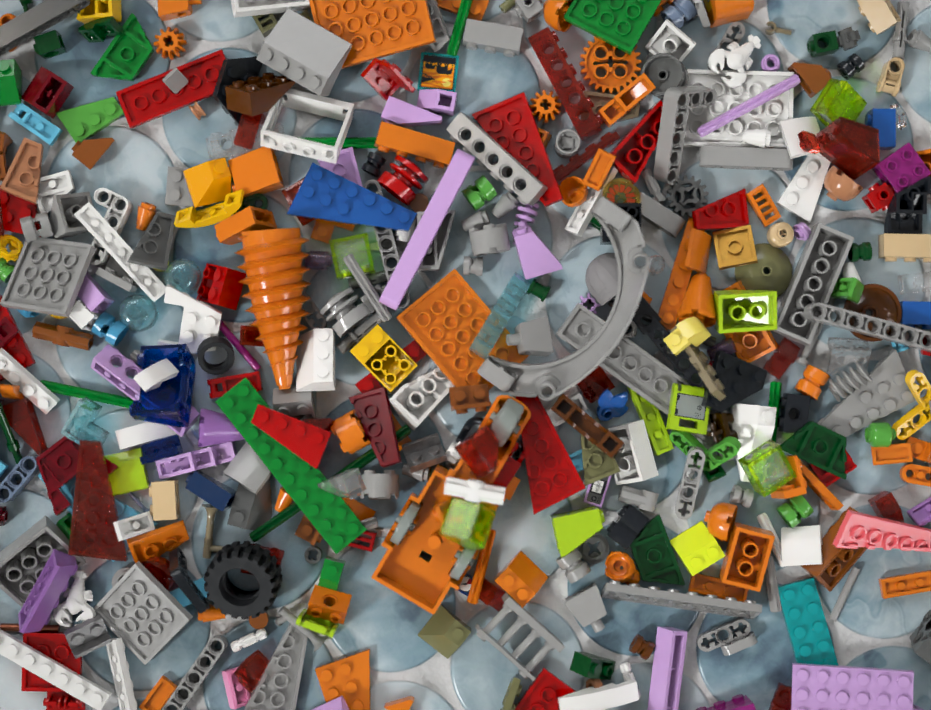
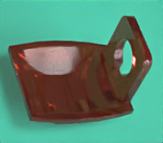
(251, 670)

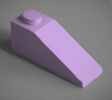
(407, 115)

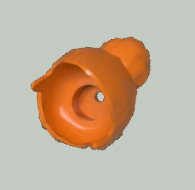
(628, 574)

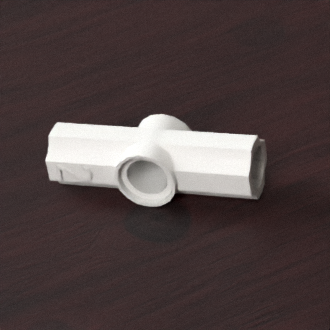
(474, 490)

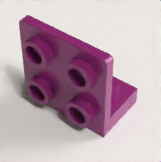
(902, 168)

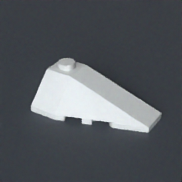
(419, 398)
(753, 426)

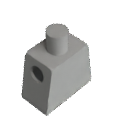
(532, 338)
(587, 607)

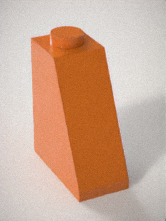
(248, 219)

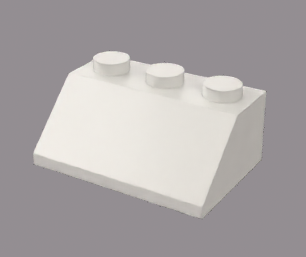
(316, 361)
(636, 456)

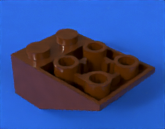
(257, 93)

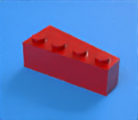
(638, 144)

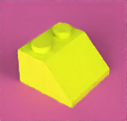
(697, 548)

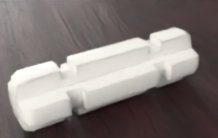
(248, 640)
(627, 674)

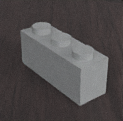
(492, 37)

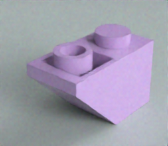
(437, 101)

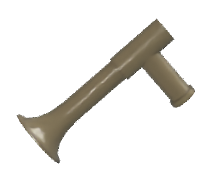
(208, 540)

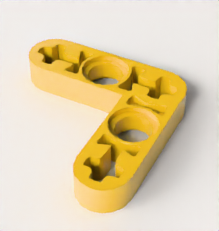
(923, 405)

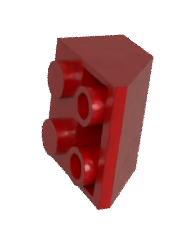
(221, 286)

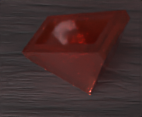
(248, 336)

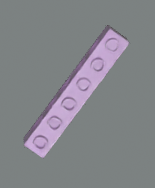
(118, 376)

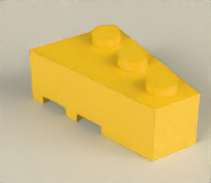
(101, 9)

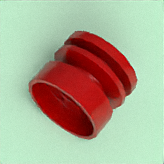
(403, 180)

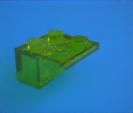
(468, 523)

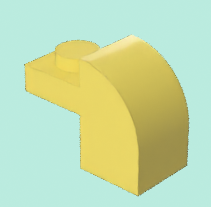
(687, 332)

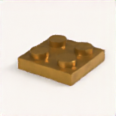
(735, 247)

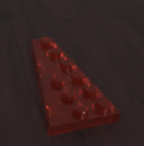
(94, 508)

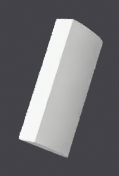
(246, 8)

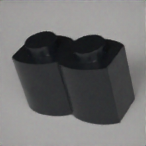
(627, 526)

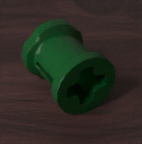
(538, 290)

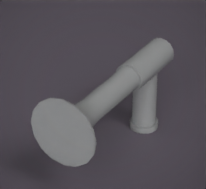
(286, 615)

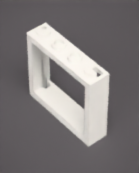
(312, 104)

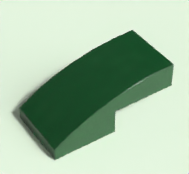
(98, 29)

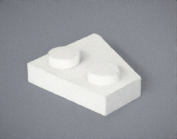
(53, 185)

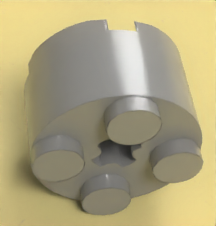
(489, 240)
(380, 485)

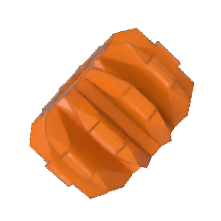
(170, 50)
(552, 102)

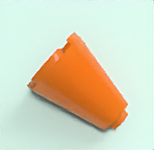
(699, 301)

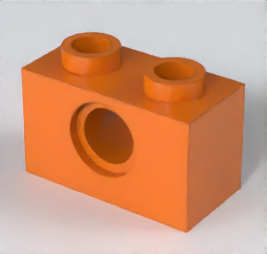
(328, 604)

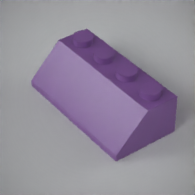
(46, 591)

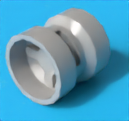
(473, 266)
(741, 496)

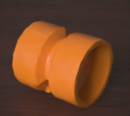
(812, 381)

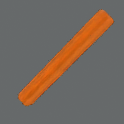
(480, 569)

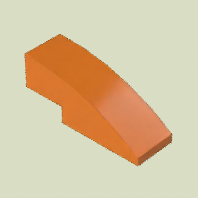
(626, 100)

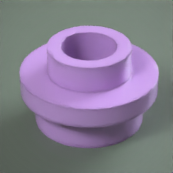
(772, 58)
(801, 231)

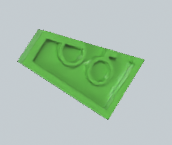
(91, 118)

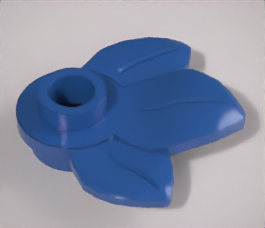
(611, 406)

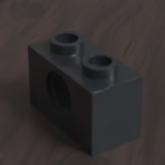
(801, 405)

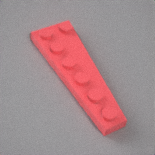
(878, 532)

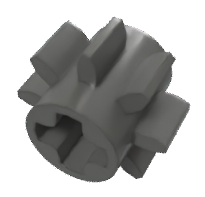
(848, 38)

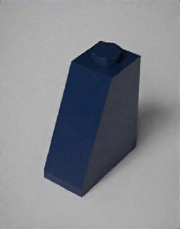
(210, 490)

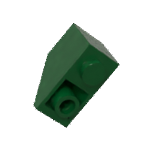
(592, 666)

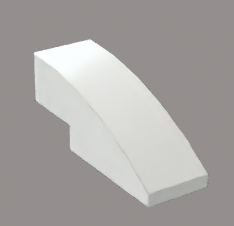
(142, 434)

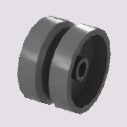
(665, 72)

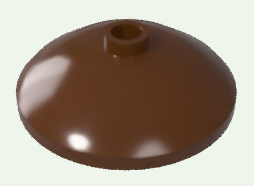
(881, 304)

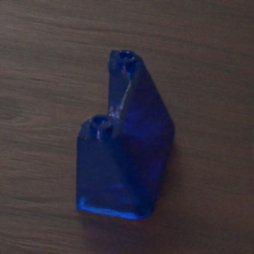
(173, 399)

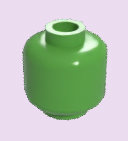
(879, 434)

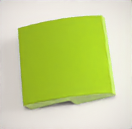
(130, 475)

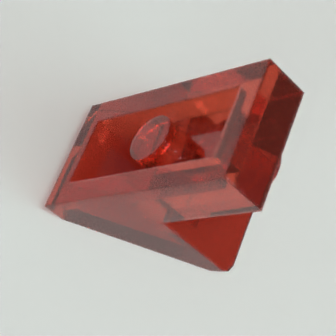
(781, 358)
(491, 595)

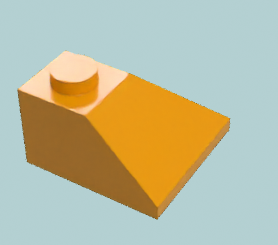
(208, 182)

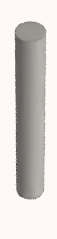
(844, 593)

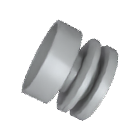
(345, 312)

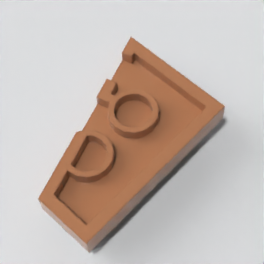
(25, 171)

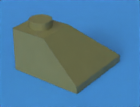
(445, 632)

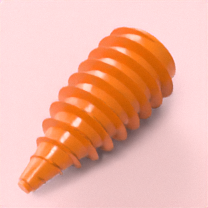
(276, 295)

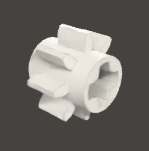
(453, 454)

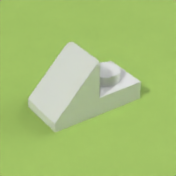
(134, 526)

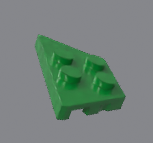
(125, 54)

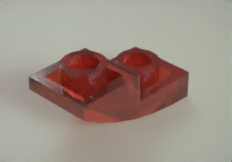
(781, 698)

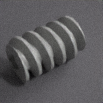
(849, 381)

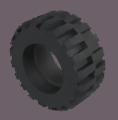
(237, 601)

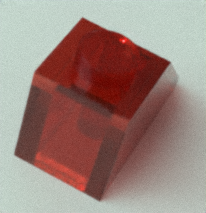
(886, 506)

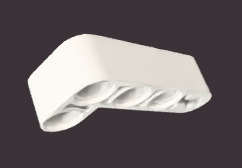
(112, 212)

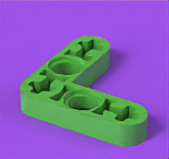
(711, 459)

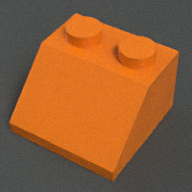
(521, 578)

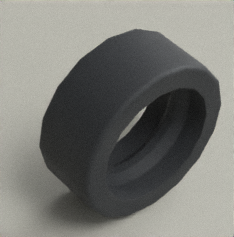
(215, 369)

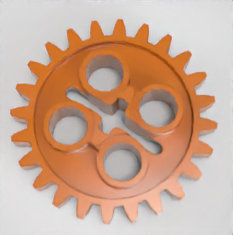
(610, 80)

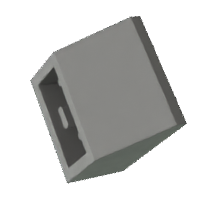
(293, 403)

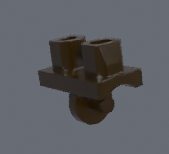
(720, 426)

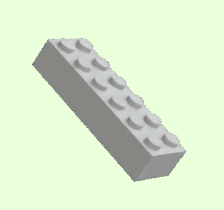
(812, 282)

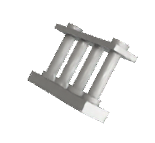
(523, 618)

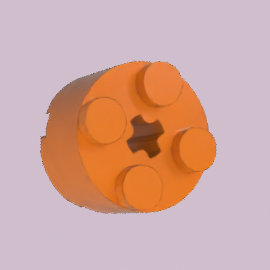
(350, 432)

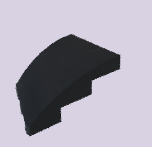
(907, 208)

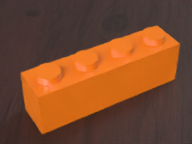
(414, 144)

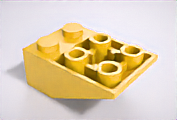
(383, 358)

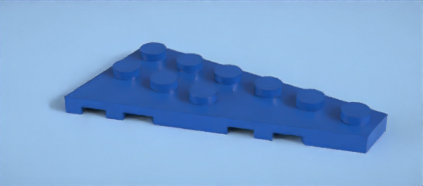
(340, 200)

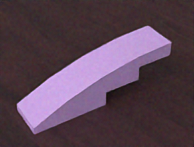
(196, 460)

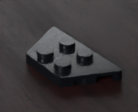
(234, 70)

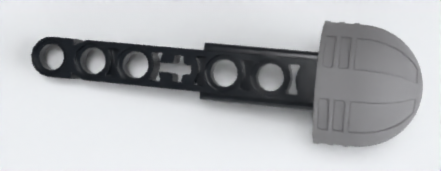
(602, 283)

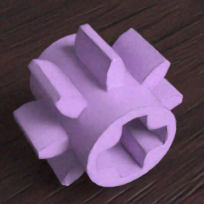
(592, 301)

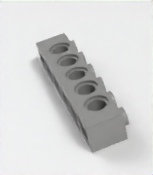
(534, 187)

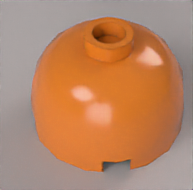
(554, 12)
(721, 520)

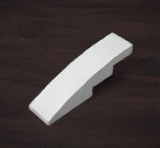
(600, 698)

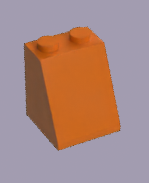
(256, 172)

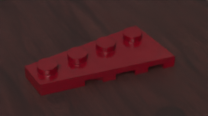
(376, 417)

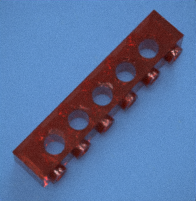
(540, 42)

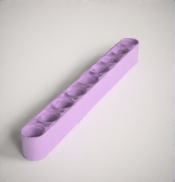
(427, 229)

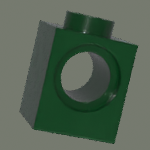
(830, 41)
(49, 44)

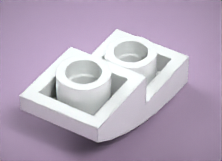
(155, 374)

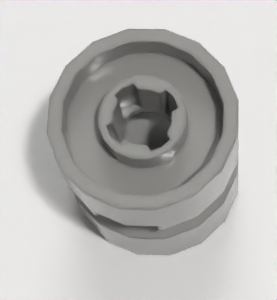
(567, 143)
(30, 230)
(573, 565)

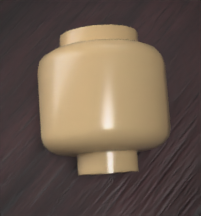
(774, 236)

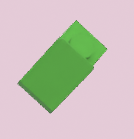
(848, 289)

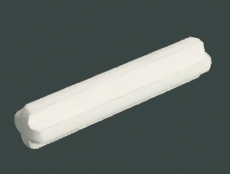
(765, 523)

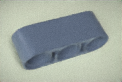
(26, 474)

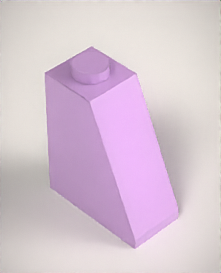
(533, 254)
(94, 296)

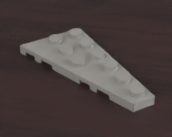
(874, 401)
(282, 676)

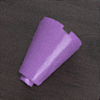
(216, 429)

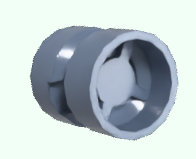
(678, 13)

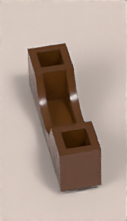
(587, 426)

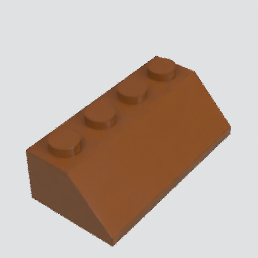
(835, 560)

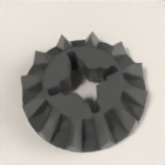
(594, 557)

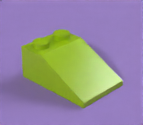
(745, 310)

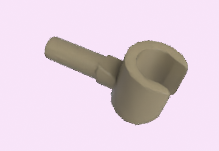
(776, 29)

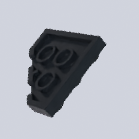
(738, 378)

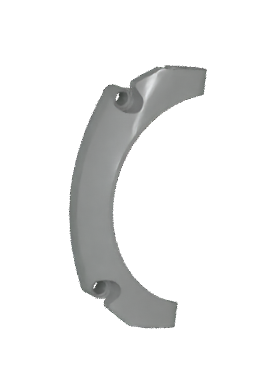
(564, 373)

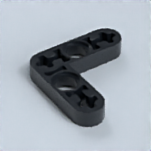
(179, 573)

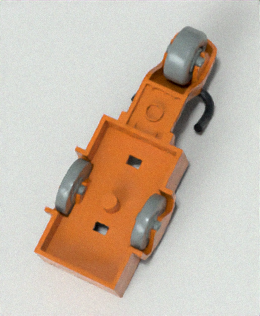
(416, 529)

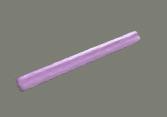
(748, 105)

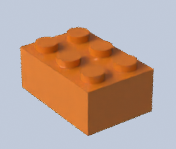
(746, 556)

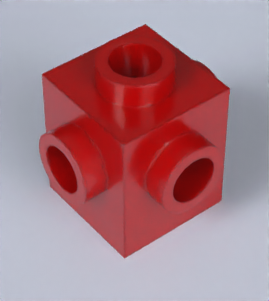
(879, 197)

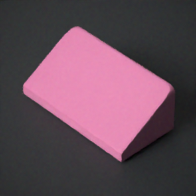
(235, 691)

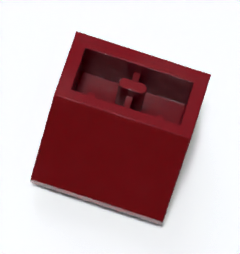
(47, 92)

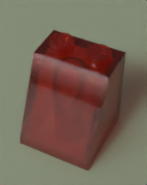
(850, 146)

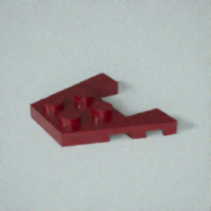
(58, 467)

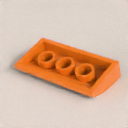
(751, 344)

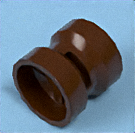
(641, 647)

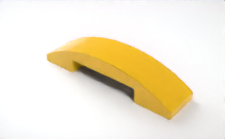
(192, 218)

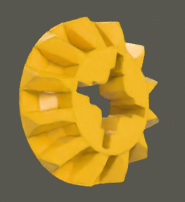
(15, 246)

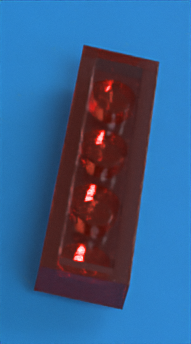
(579, 160)

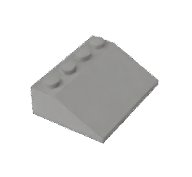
(305, 52)
(27, 556)

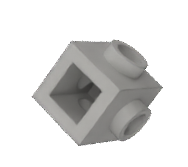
(529, 9)

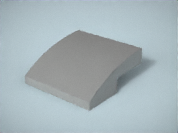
(248, 469)

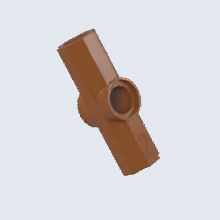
(63, 335)

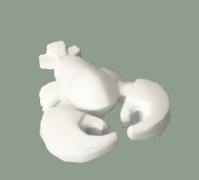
(735, 60)
(75, 602)

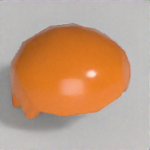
(573, 191)

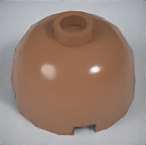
(840, 185)

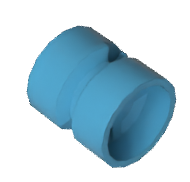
(114, 334)

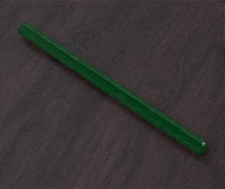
(294, 509)

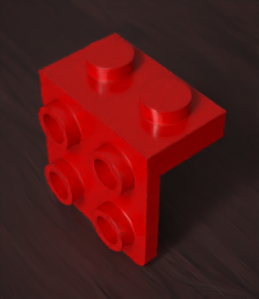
(386, 78)

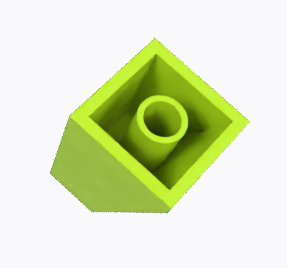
(576, 527)

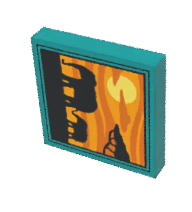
(438, 71)

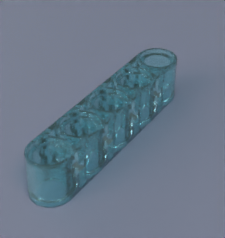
(499, 316)

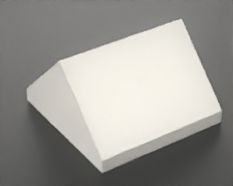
(670, 40)

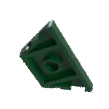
(819, 447)
(655, 555)

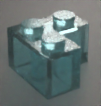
(81, 423)

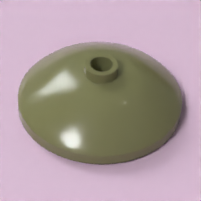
(779, 270)

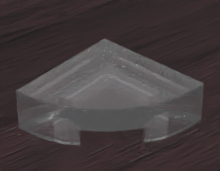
(901, 120)

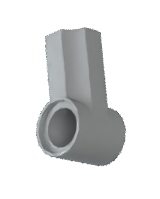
(642, 498)

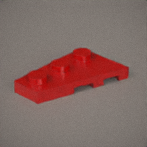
(723, 213)

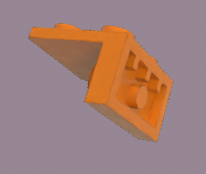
(794, 487)

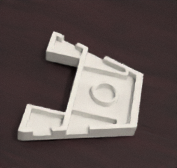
(198, 320)

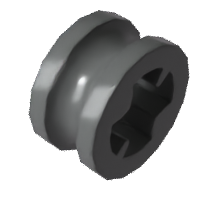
(307, 553)

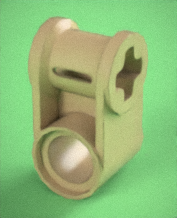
(890, 80)

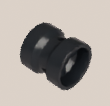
(851, 66)
(373, 164)

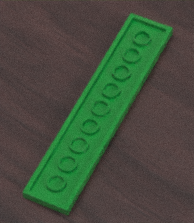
(324, 510)

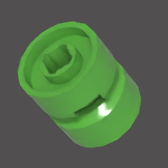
(479, 192)
(795, 510)

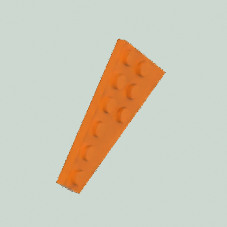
(347, 678)

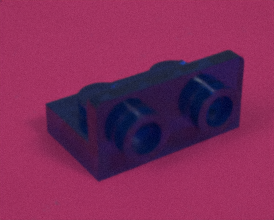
(161, 449)

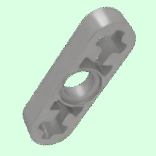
(728, 33)
(734, 624)

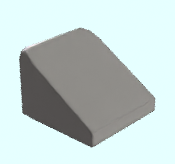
(175, 80)

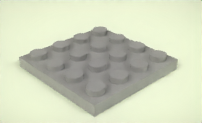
(48, 276)
(142, 612)

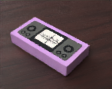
(596, 492)

